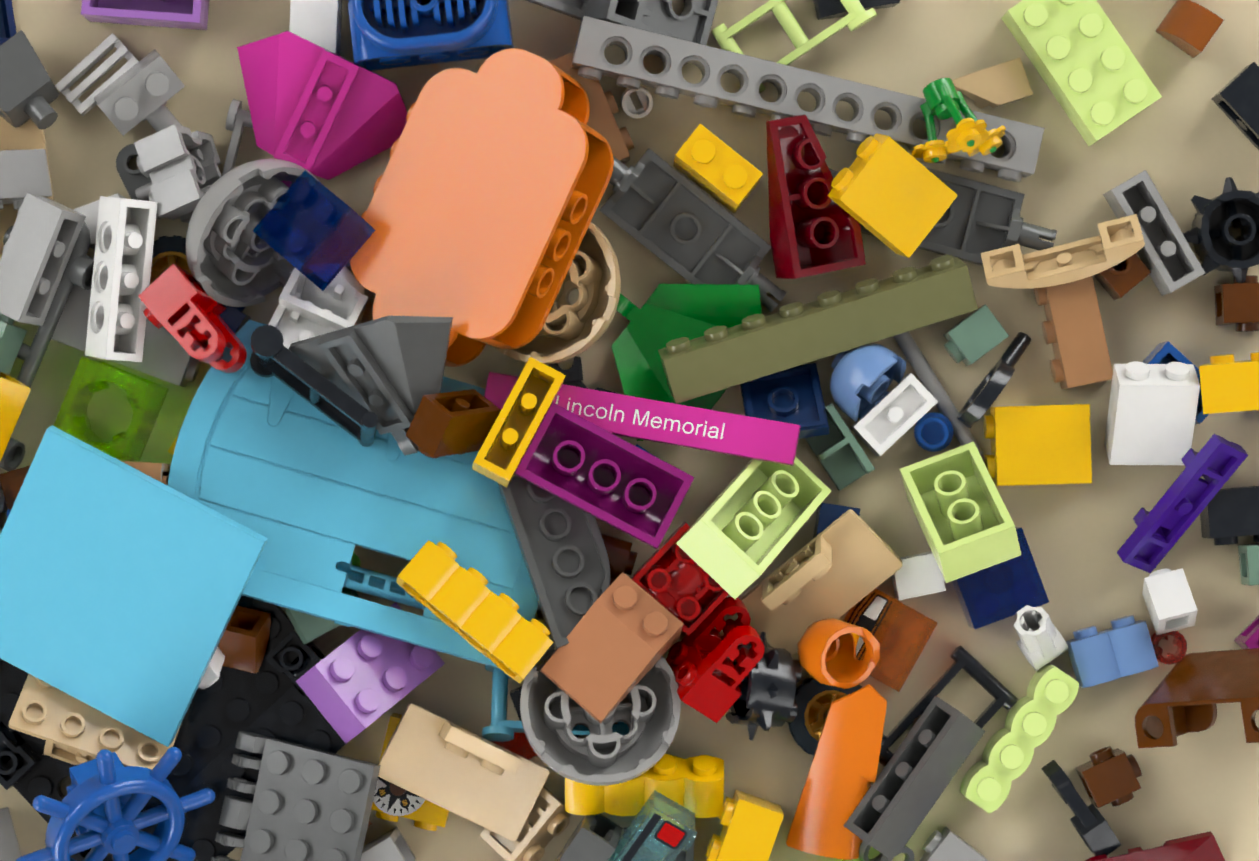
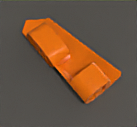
(839, 776)

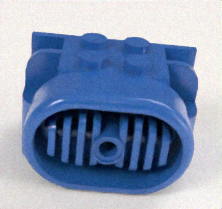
(411, 34)

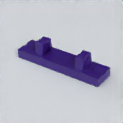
(1182, 502)

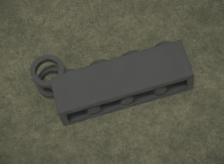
(913, 781)

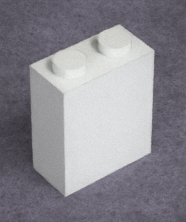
(1151, 413)

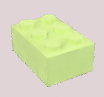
(960, 512)

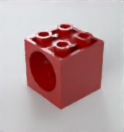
(679, 583)

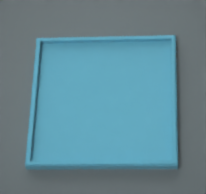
(117, 584)

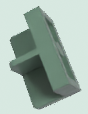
(840, 451)

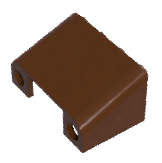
(1190, 692)

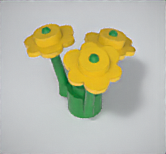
(969, 133)

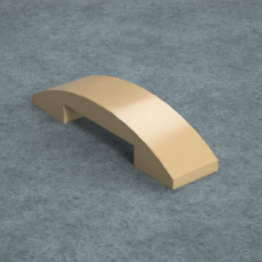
(1066, 262)

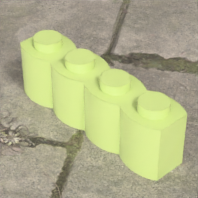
(1025, 728)

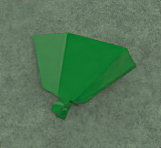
(671, 314)

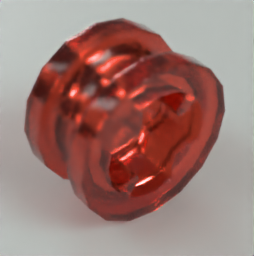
(1178, 641)

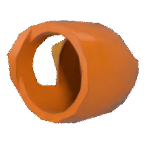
(829, 653)

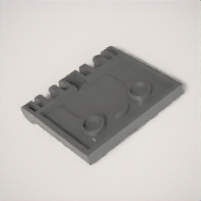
(302, 806)

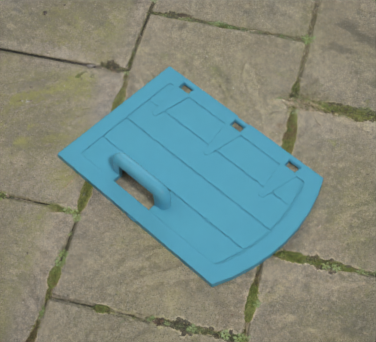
(317, 493)

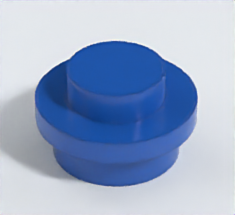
(933, 432)

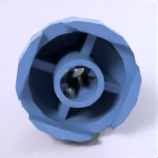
(863, 378)

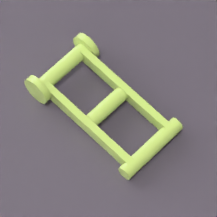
(856, 18)

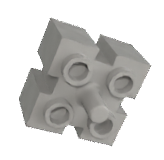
(180, 170)

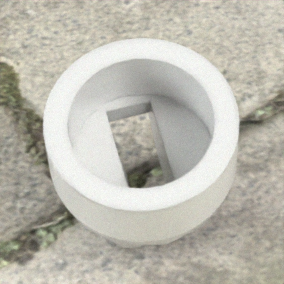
(645, 99)

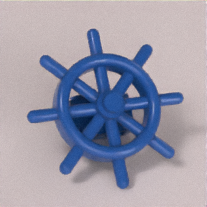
(110, 817)

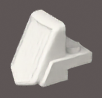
(310, 312)

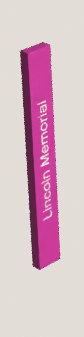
(669, 422)

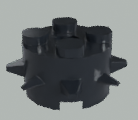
(1211, 234)
(767, 691)

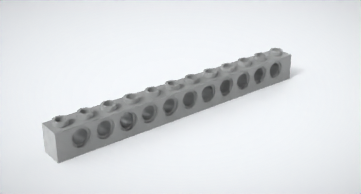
(1020, 139)

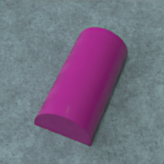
(604, 475)

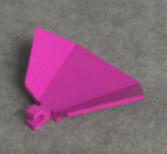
(318, 105)

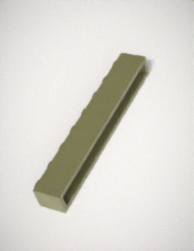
(818, 328)

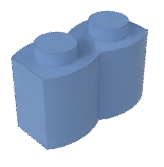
(1111, 652)

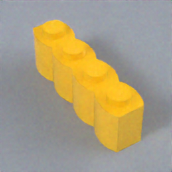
(475, 612)
(691, 782)

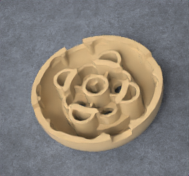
(578, 326)

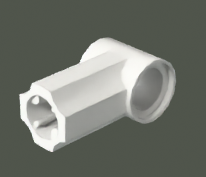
(1038, 636)

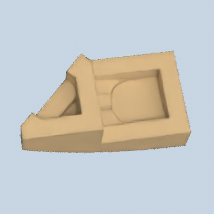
(996, 84)

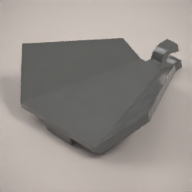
(384, 366)

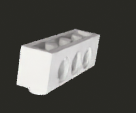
(118, 277)

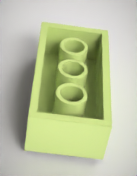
(1082, 63)
(752, 522)

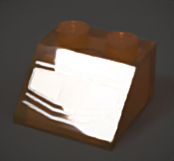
(897, 629)

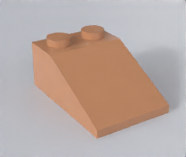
(613, 647)

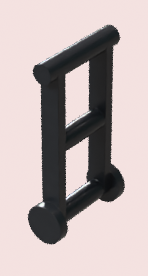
(274, 359)
(964, 660)

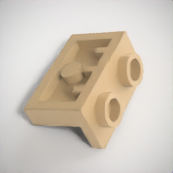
(543, 823)

